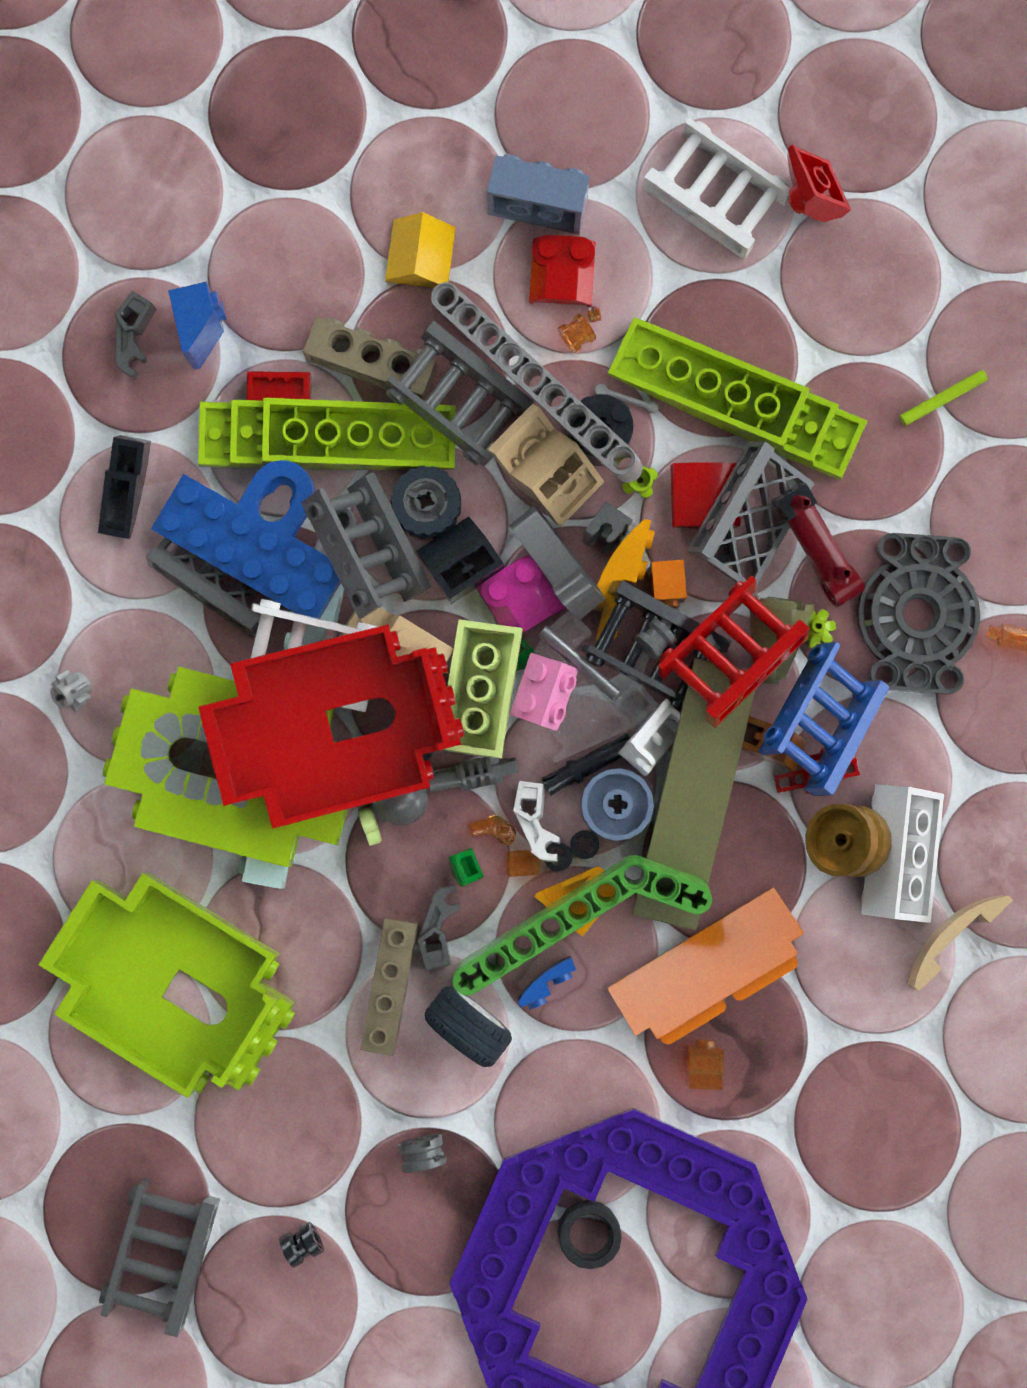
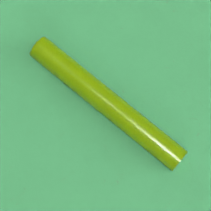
(943, 398)

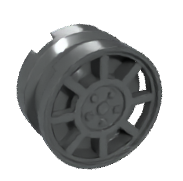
(422, 1153)

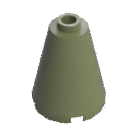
(789, 613)

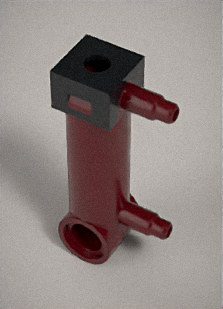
(838, 578)

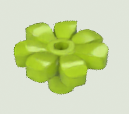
(824, 627)

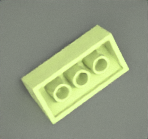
(483, 684)

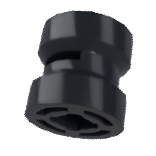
(301, 1244)

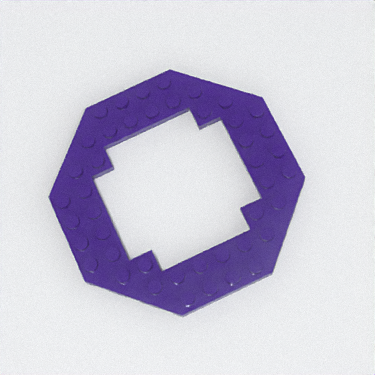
(667, 1163)

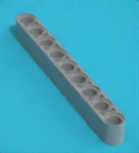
(545, 391)

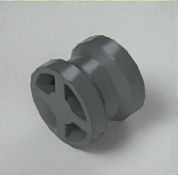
(656, 639)

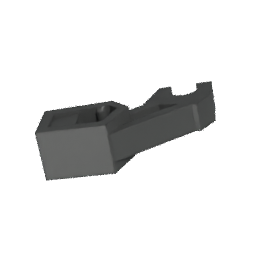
(126, 335)
(433, 923)

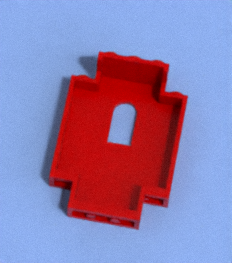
(280, 740)

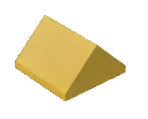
(420, 251)

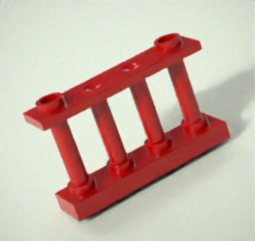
(742, 682)

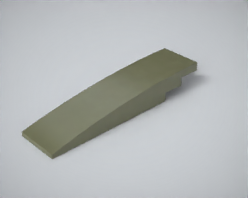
(694, 794)

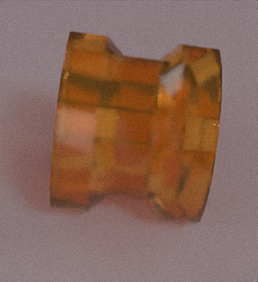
(576, 333)

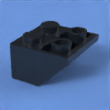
(460, 559)

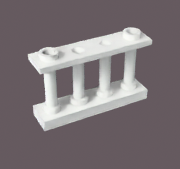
(713, 219)
(270, 609)

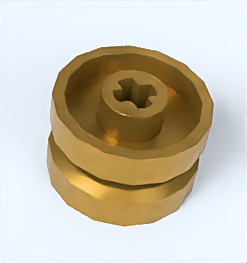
(848, 840)

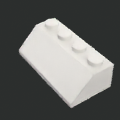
(907, 879)

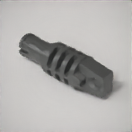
(474, 774)

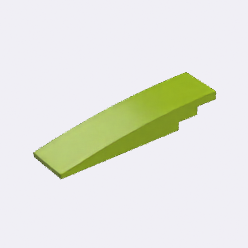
(738, 397)
(321, 435)

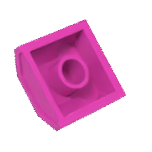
(520, 595)

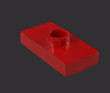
(278, 385)

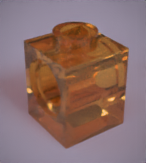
(705, 1065)

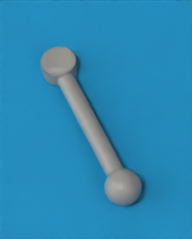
(652, 406)

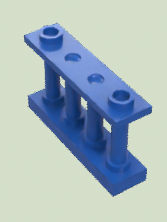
(851, 721)

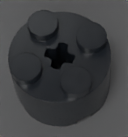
(613, 414)

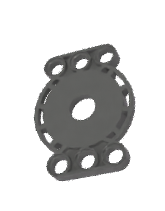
(926, 581)

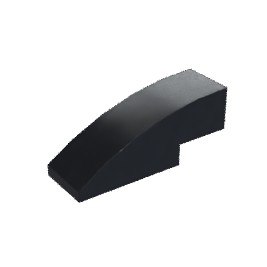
(123, 486)

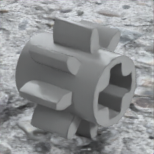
(71, 690)

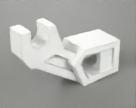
(535, 834)

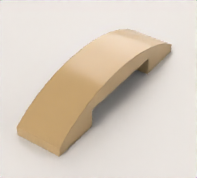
(925, 966)

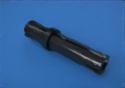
(582, 767)

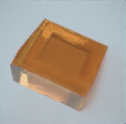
(522, 863)

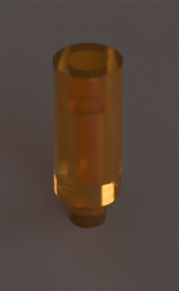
(1009, 636)

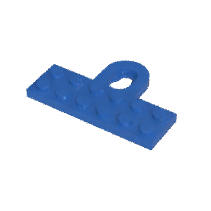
(247, 545)

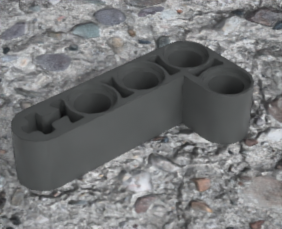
(558, 563)

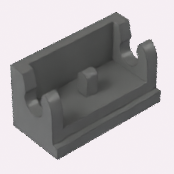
(609, 524)

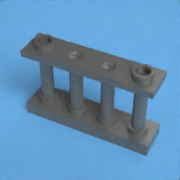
(462, 363)
(387, 535)
(183, 1279)

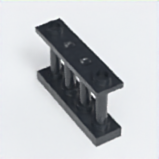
(680, 625)

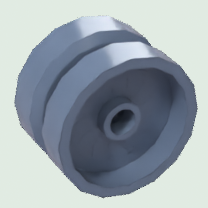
(635, 800)

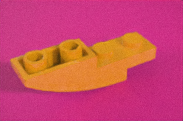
(624, 565)

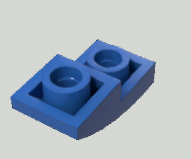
(537, 990)

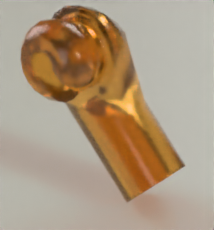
(494, 826)

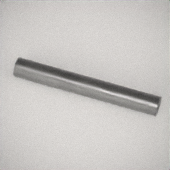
(579, 662)

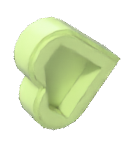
(370, 826)

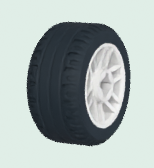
(468, 1027)

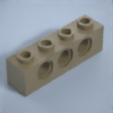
(328, 332)
(389, 986)

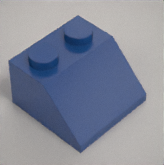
(198, 320)

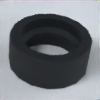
(605, 1255)

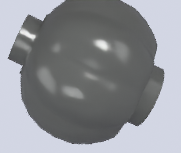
(401, 809)

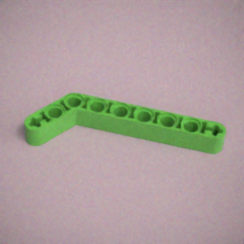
(570, 922)

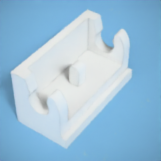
(652, 738)

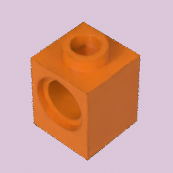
(668, 582)

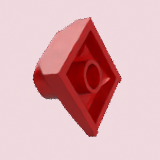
(814, 187)
(562, 270)

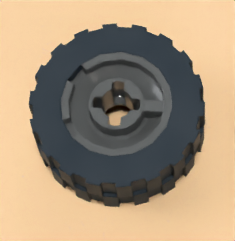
(432, 519)

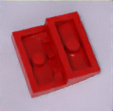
(695, 491)

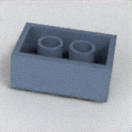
(537, 193)

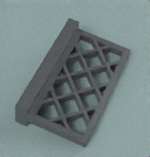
(728, 506)
(204, 590)

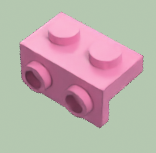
(544, 691)

